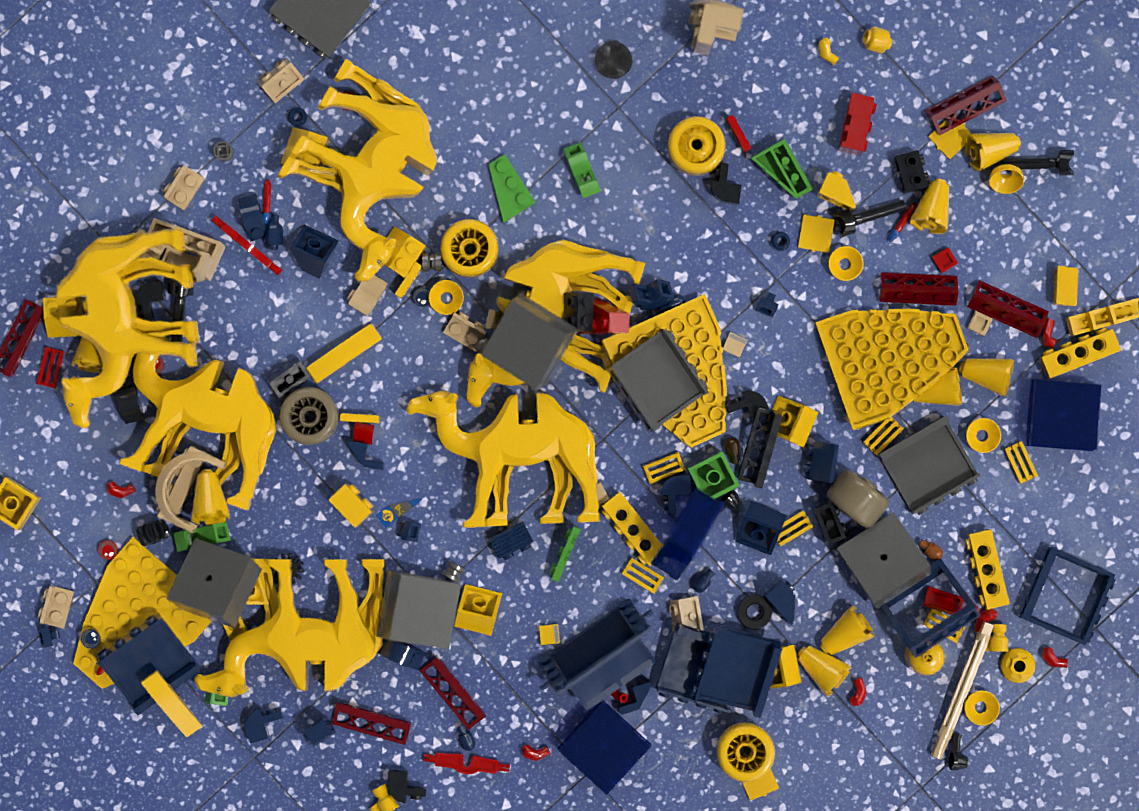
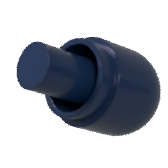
(678, 300)
(702, 581)
(466, 738)

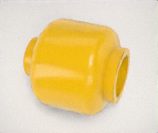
(877, 39)

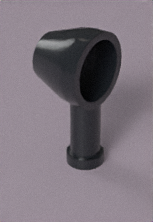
(731, 501)
(957, 760)

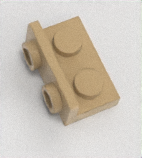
(280, 80)
(183, 187)
(465, 331)
(56, 606)
(686, 612)

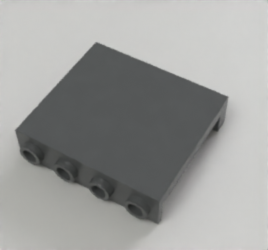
(320, 22)
(657, 380)
(929, 466)

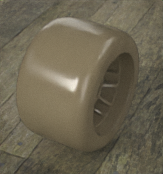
(294, 412)
(858, 498)

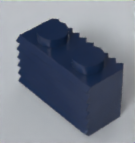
(511, 540)
(319, 731)

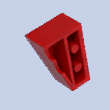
(857, 124)
(608, 319)

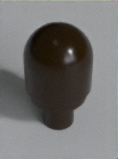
(732, 449)

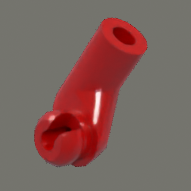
(1047, 332)
(120, 492)
(986, 616)
(1051, 659)
(860, 694)
(620, 696)
(533, 754)

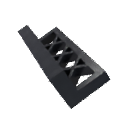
(766, 449)

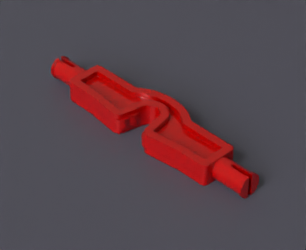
(247, 245)
(455, 761)

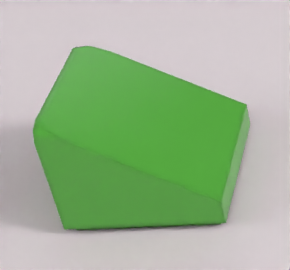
(215, 699)

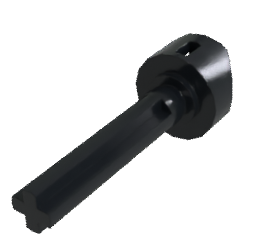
(1061, 162)
(848, 221)
(180, 293)

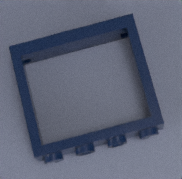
(1100, 600)
(944, 628)

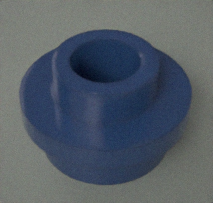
(293, 112)
(784, 236)

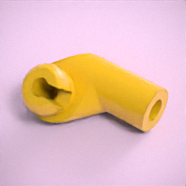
(825, 51)

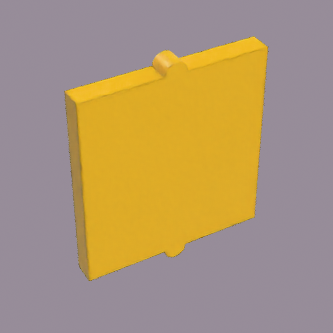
(951, 141)
(816, 233)
(761, 786)

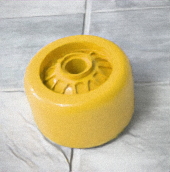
(694, 161)
(465, 233)
(747, 767)

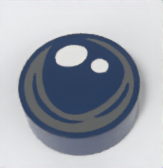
(421, 297)
(90, 638)

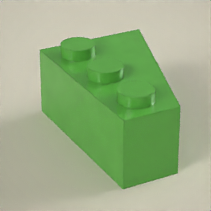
(784, 167)

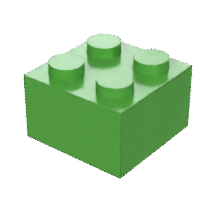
(714, 476)

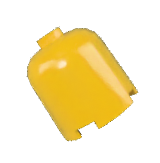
(921, 666)

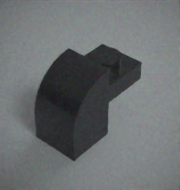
(723, 191)
(146, 296)
(751, 401)
(129, 402)
(399, 787)

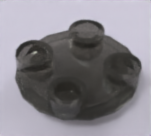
(613, 60)

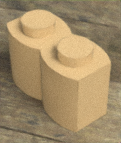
(367, 295)

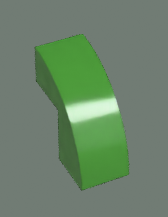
(582, 170)
(212, 534)

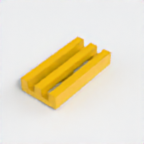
(409, 279)
(359, 418)
(871, 446)
(679, 462)
(1027, 477)
(805, 520)
(629, 567)
(930, 617)

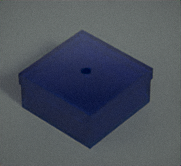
(1063, 415)
(687, 534)
(604, 746)

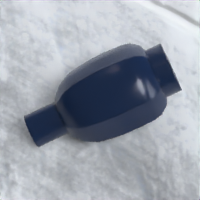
(273, 233)

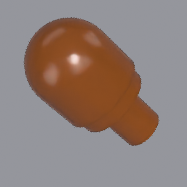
(931, 550)

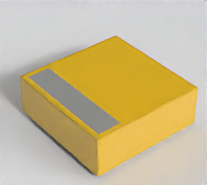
(549, 634)

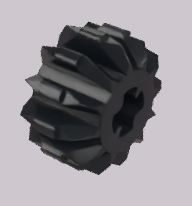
(153, 532)
(294, 568)

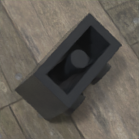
(912, 172)
(579, 310)
(288, 377)
(829, 523)

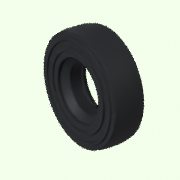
(754, 623)

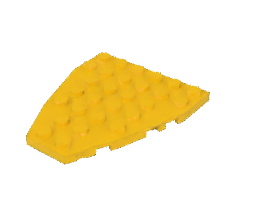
(699, 336)
(888, 357)
(129, 593)

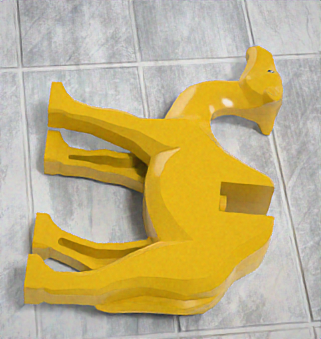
(376, 170)
(551, 273)
(111, 323)
(195, 404)
(507, 444)
(297, 640)

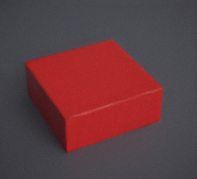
(944, 260)
(363, 433)

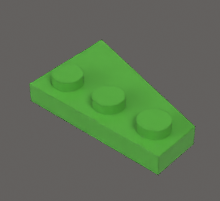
(509, 188)
(564, 552)

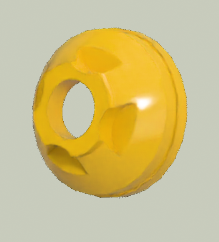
(1006, 183)
(853, 256)
(443, 287)
(993, 432)
(1008, 661)
(991, 712)

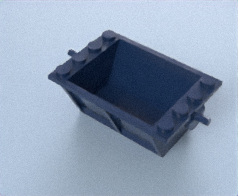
(600, 656)

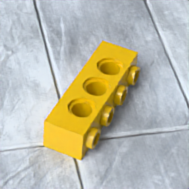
(1109, 346)
(619, 502)
(999, 596)

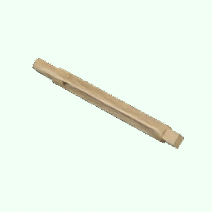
(962, 689)

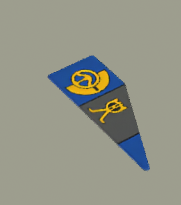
(395, 511)

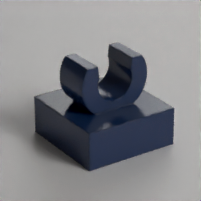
(767, 306)
(410, 531)
(46, 636)

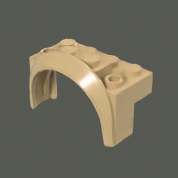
(713, 20)
(207, 249)
(186, 468)

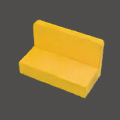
(1065, 286)

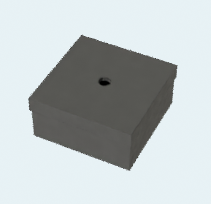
(529, 342)
(885, 560)
(214, 583)
(418, 609)

